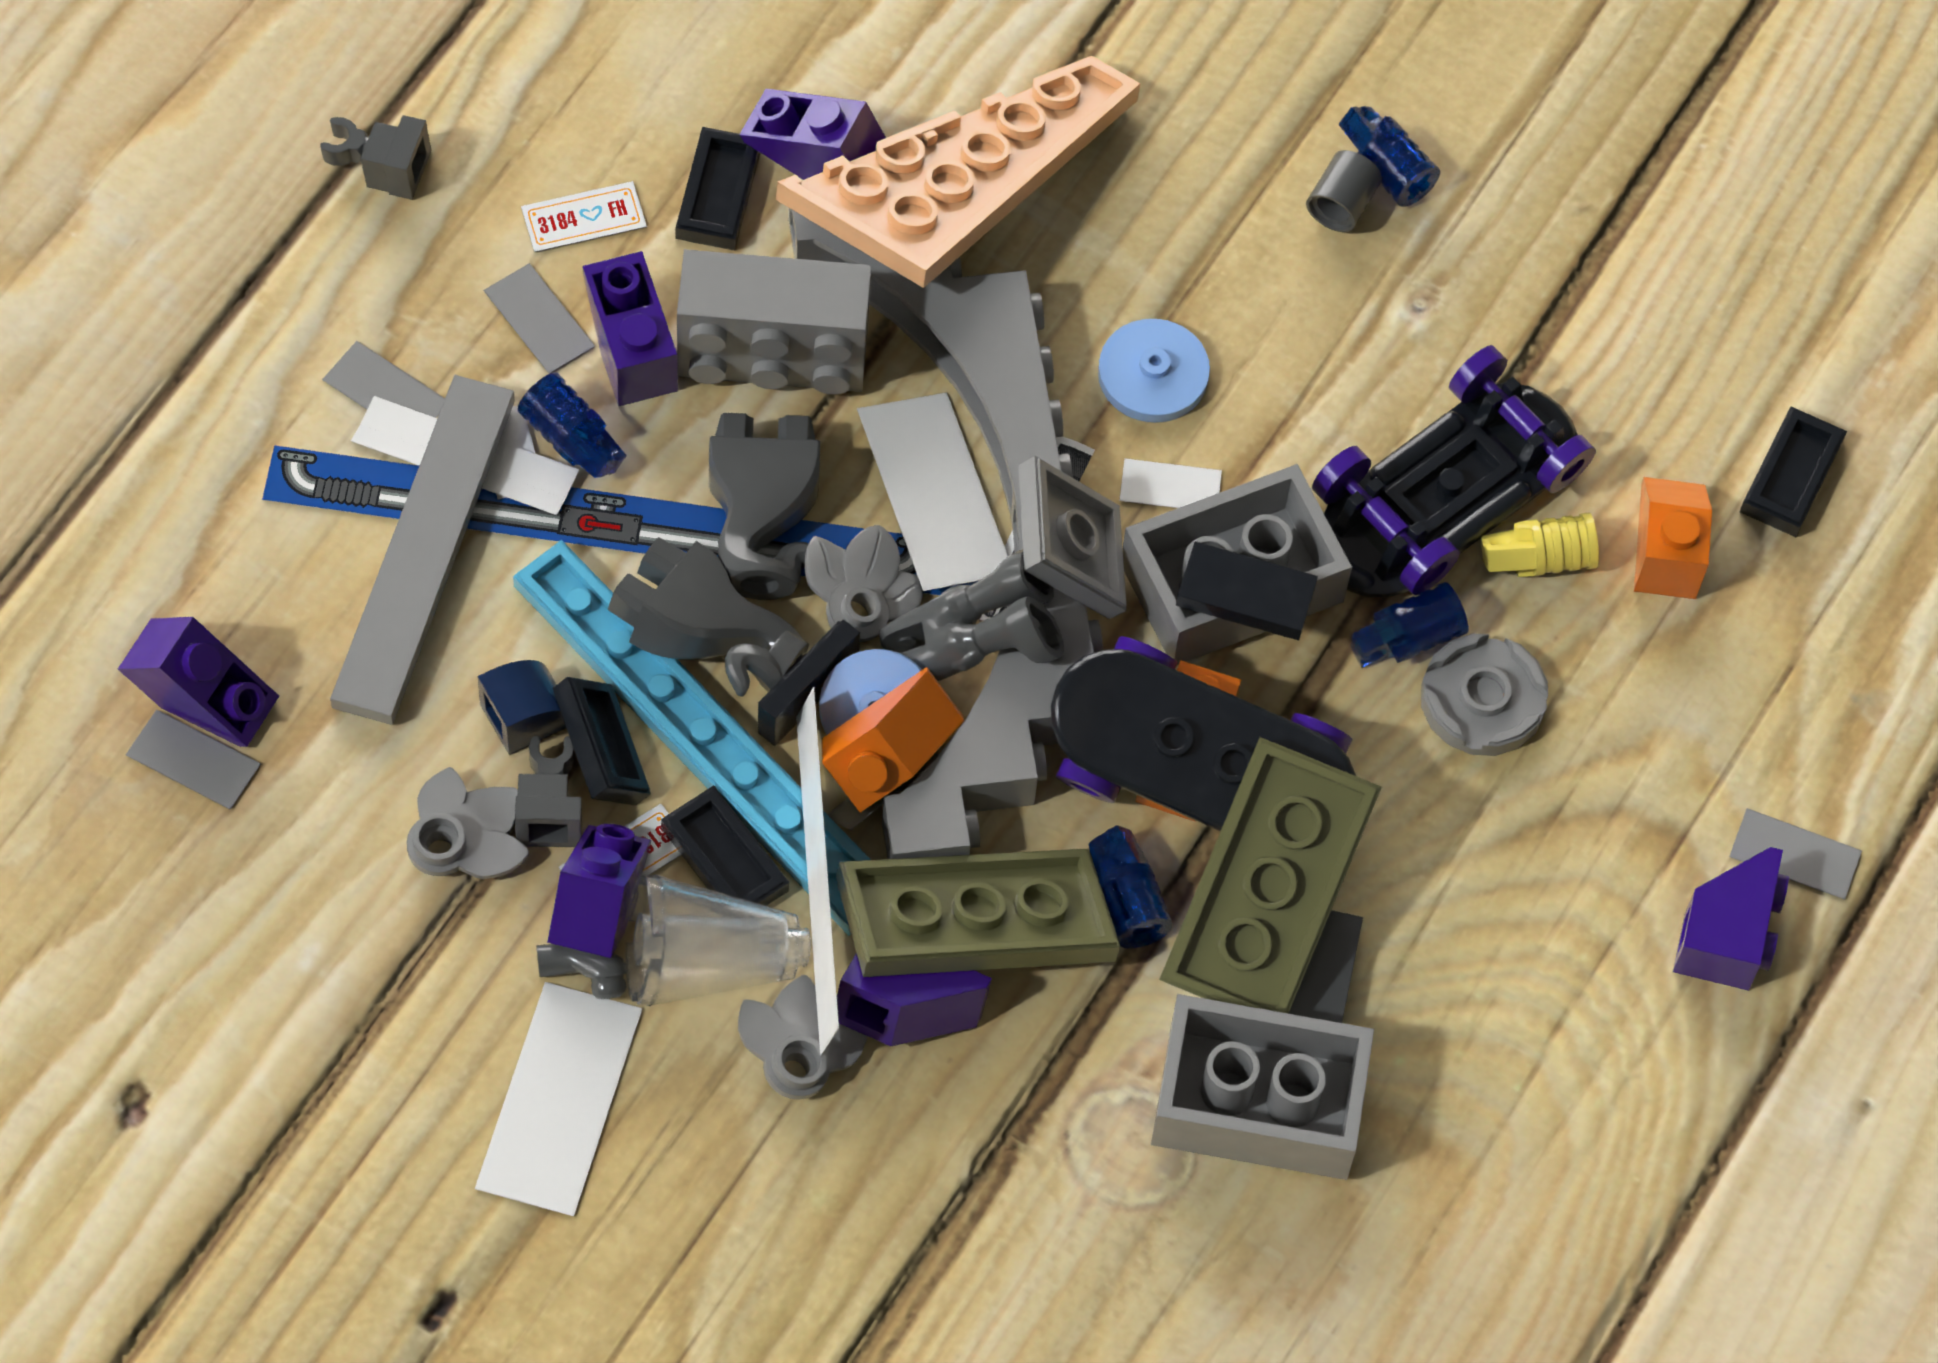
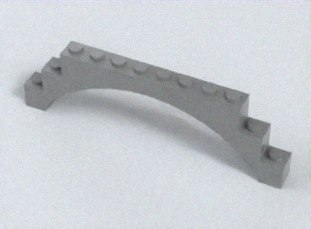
(989, 350)

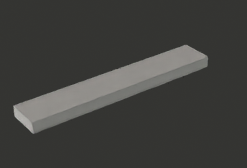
(422, 550)

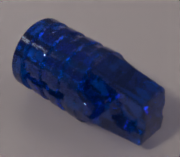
(1403, 167)
(571, 426)
(1411, 627)
(1129, 888)

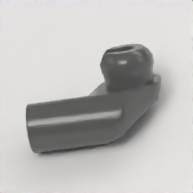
(605, 972)

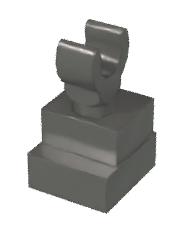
(390, 157)
(542, 807)

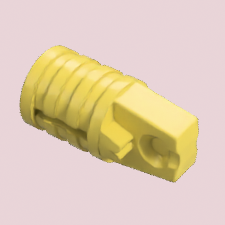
(1543, 546)

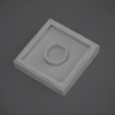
(1072, 537)

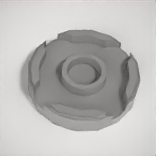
(1484, 695)

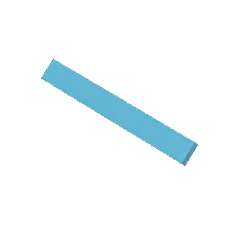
(683, 716)

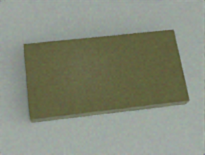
(1270, 880)
(976, 912)

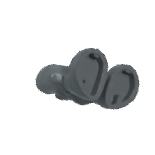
(945, 632)

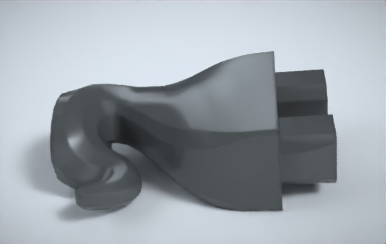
(764, 492)
(703, 616)

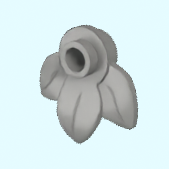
(862, 574)
(471, 822)
(791, 1034)

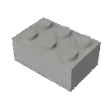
(773, 321)
(1262, 519)
(1263, 1087)

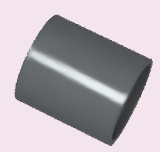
(1344, 191)

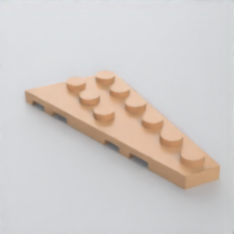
(958, 176)

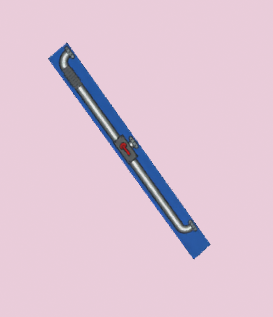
(584, 518)

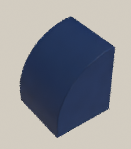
(520, 703)

